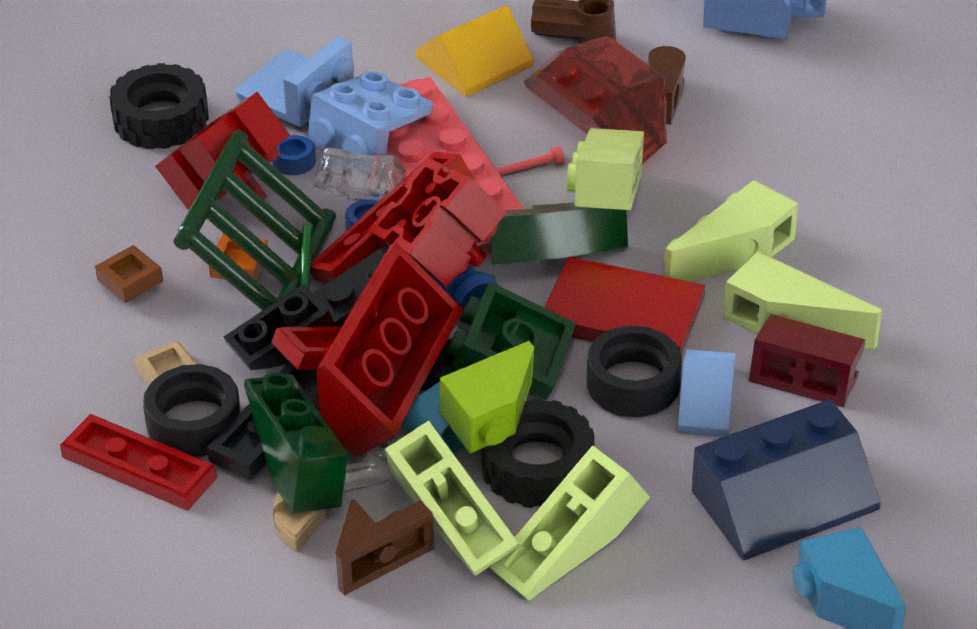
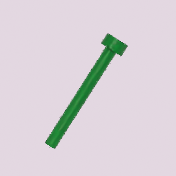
(306, 255)

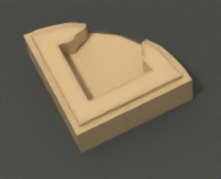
(295, 527)

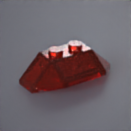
(605, 88)

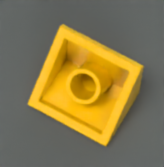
(478, 52)

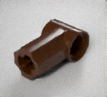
(574, 19)

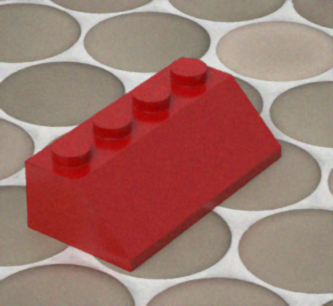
(384, 352)

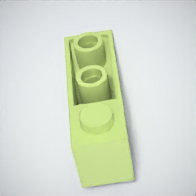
(733, 233)
(771, 287)

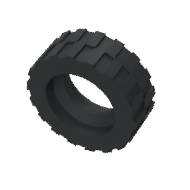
(165, 126)
(539, 422)

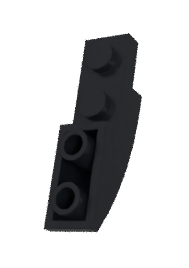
(301, 308)

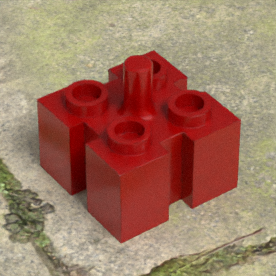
(192, 162)
(440, 221)

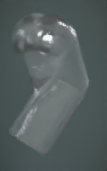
(372, 471)

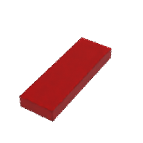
(138, 461)

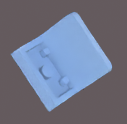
(292, 79)
(362, 113)

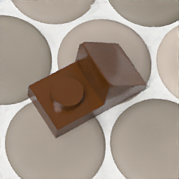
(374, 549)

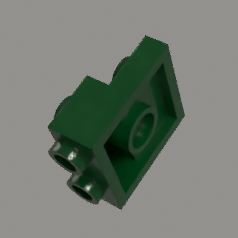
(505, 321)

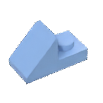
(706, 393)

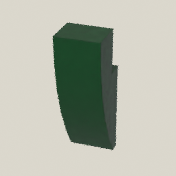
(557, 232)

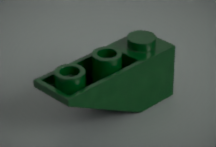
(298, 444)

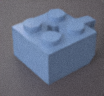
(759, 17)

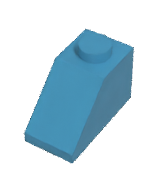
(848, 582)

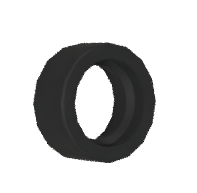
(190, 384)
(632, 396)

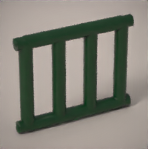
(207, 208)

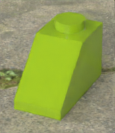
(487, 397)

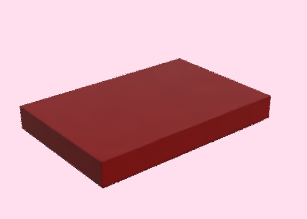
(614, 297)

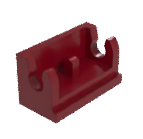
(806, 359)

